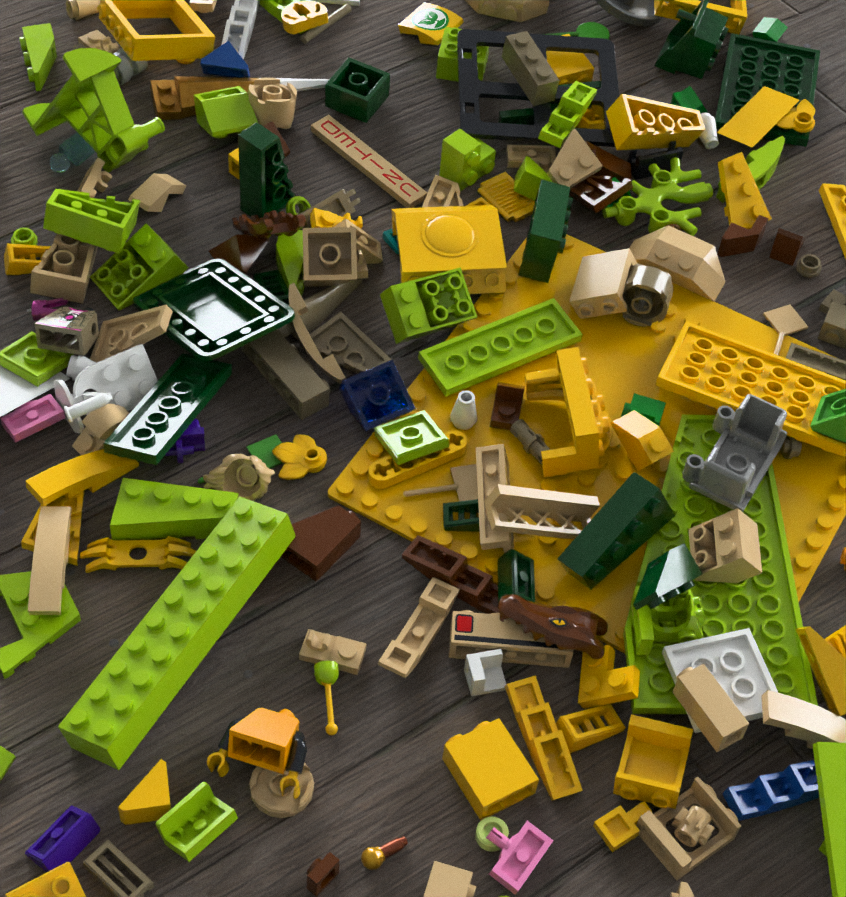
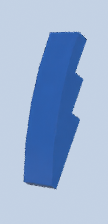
(774, 791)

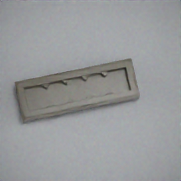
(817, 360)

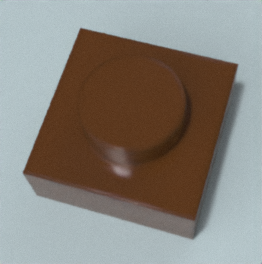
(322, 873)

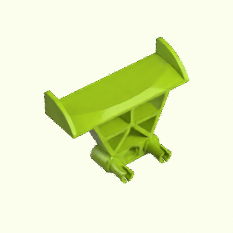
(95, 109)

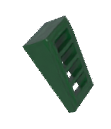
(275, 278)
(461, 524)

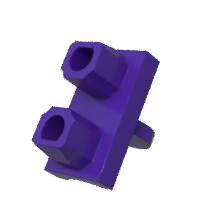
(189, 442)

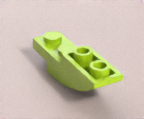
(761, 163)

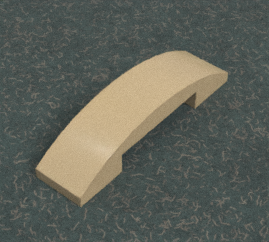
(327, 365)
(421, 629)

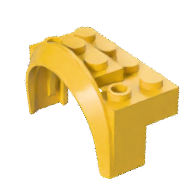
(585, 409)

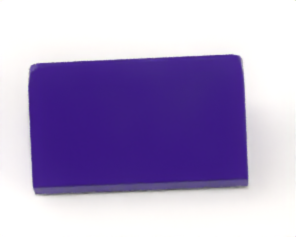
(64, 839)

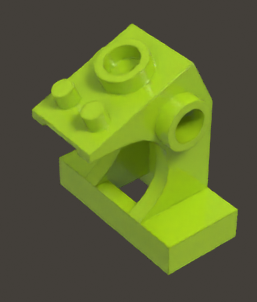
(684, 612)

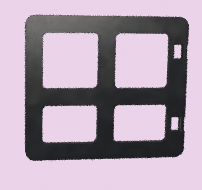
(472, 88)

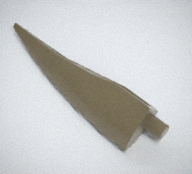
(321, 306)

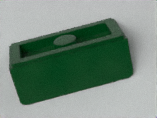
(516, 575)

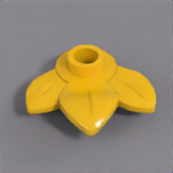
(799, 118)
(299, 457)

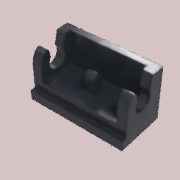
(641, 163)

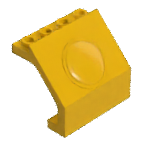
(452, 238)

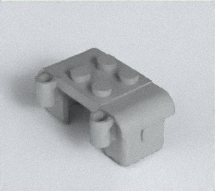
(741, 454)

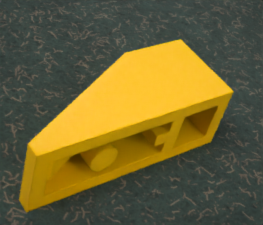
(827, 667)

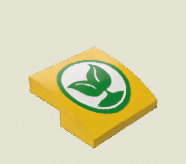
(429, 23)

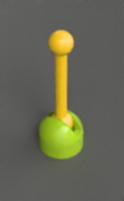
(326, 674)

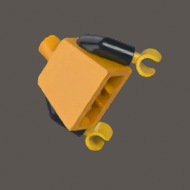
(266, 741)

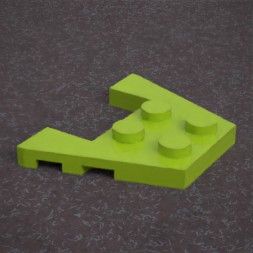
(34, 629)

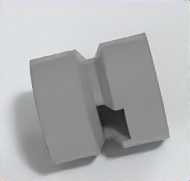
(127, 67)

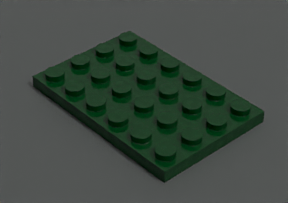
(761, 63)

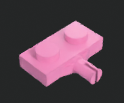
(32, 417)
(518, 855)

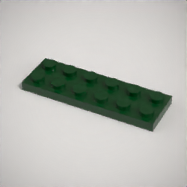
(167, 409)

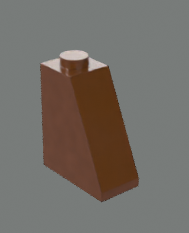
(322, 540)

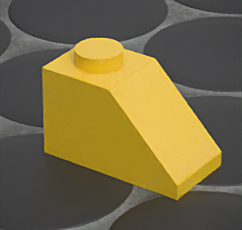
(641, 439)

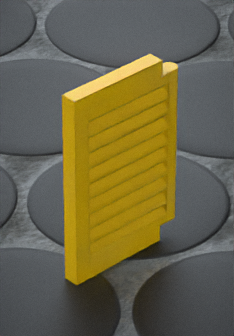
(501, 194)

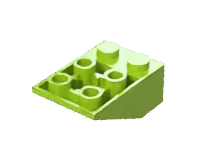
(137, 268)
(427, 305)

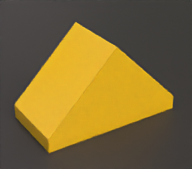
(149, 798)

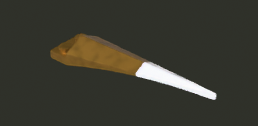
(176, 97)

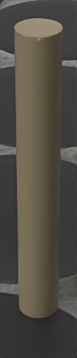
(333, 18)

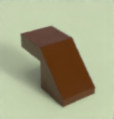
(740, 239)

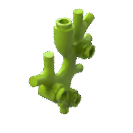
(663, 187)

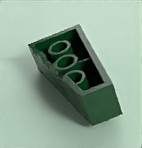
(262, 172)
(616, 531)

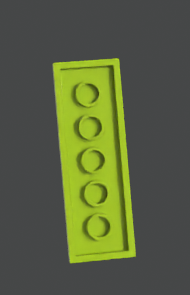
(499, 346)

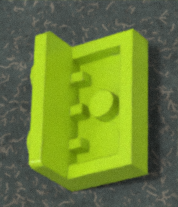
(195, 822)

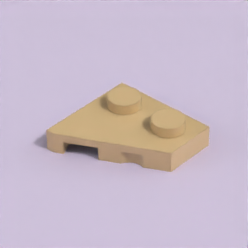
(574, 162)

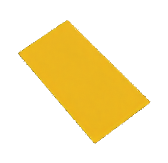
(758, 116)

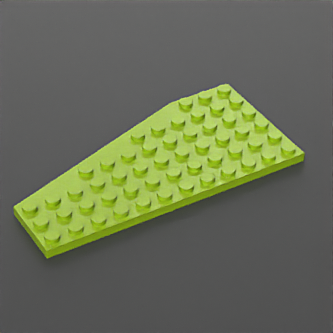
(761, 603)

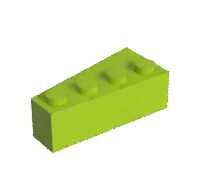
(162, 510)

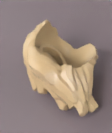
(240, 475)

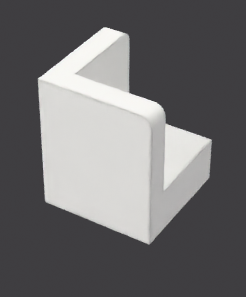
(484, 672)

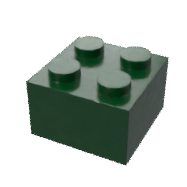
(357, 90)

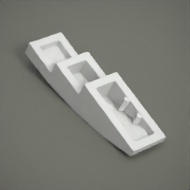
(241, 24)

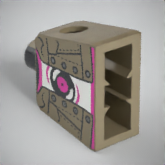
(68, 330)

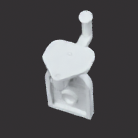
(115, 380)

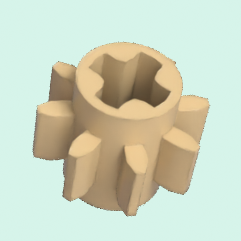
(693, 826)

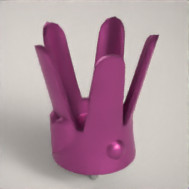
(41, 308)

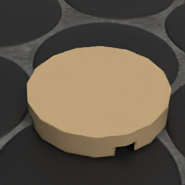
(267, 794)

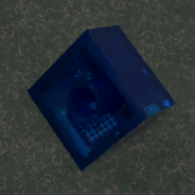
(376, 396)

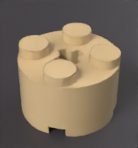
(273, 102)

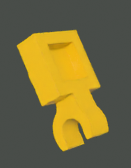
(620, 827)

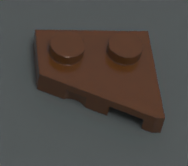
(599, 191)

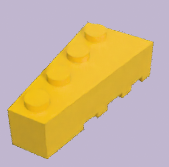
(652, 124)

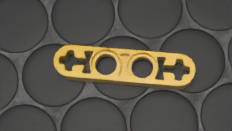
(420, 465)

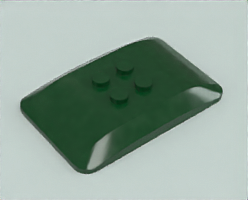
(216, 309)

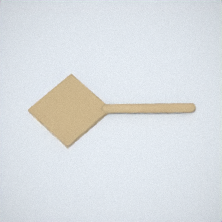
(785, 322)

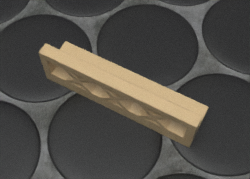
(492, 470)
(539, 505)

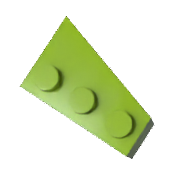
(91, 219)

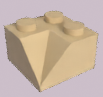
(329, 256)

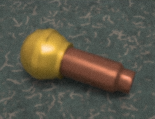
(374, 856)

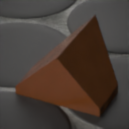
(240, 251)

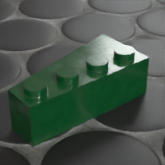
(546, 231)

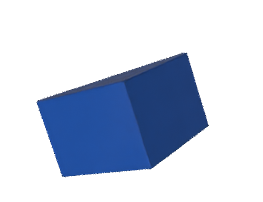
(225, 62)

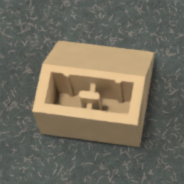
(726, 548)

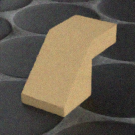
(155, 191)

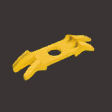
(159, 553)

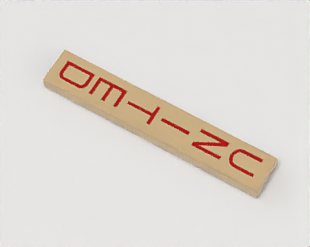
(369, 162)

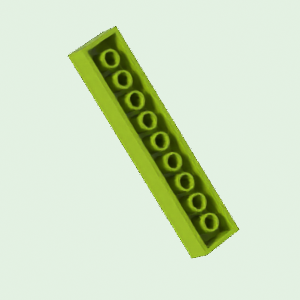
(177, 633)

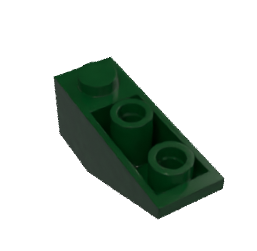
(667, 577)

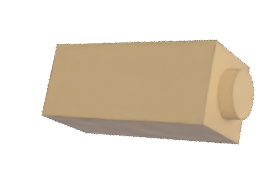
(710, 707)

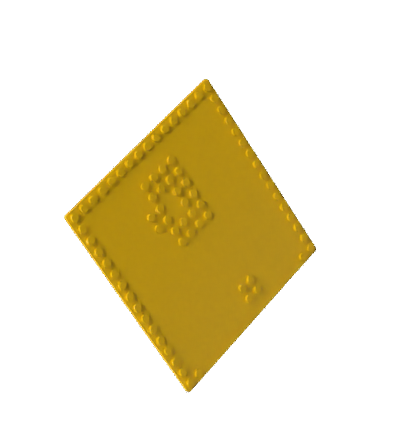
(620, 363)

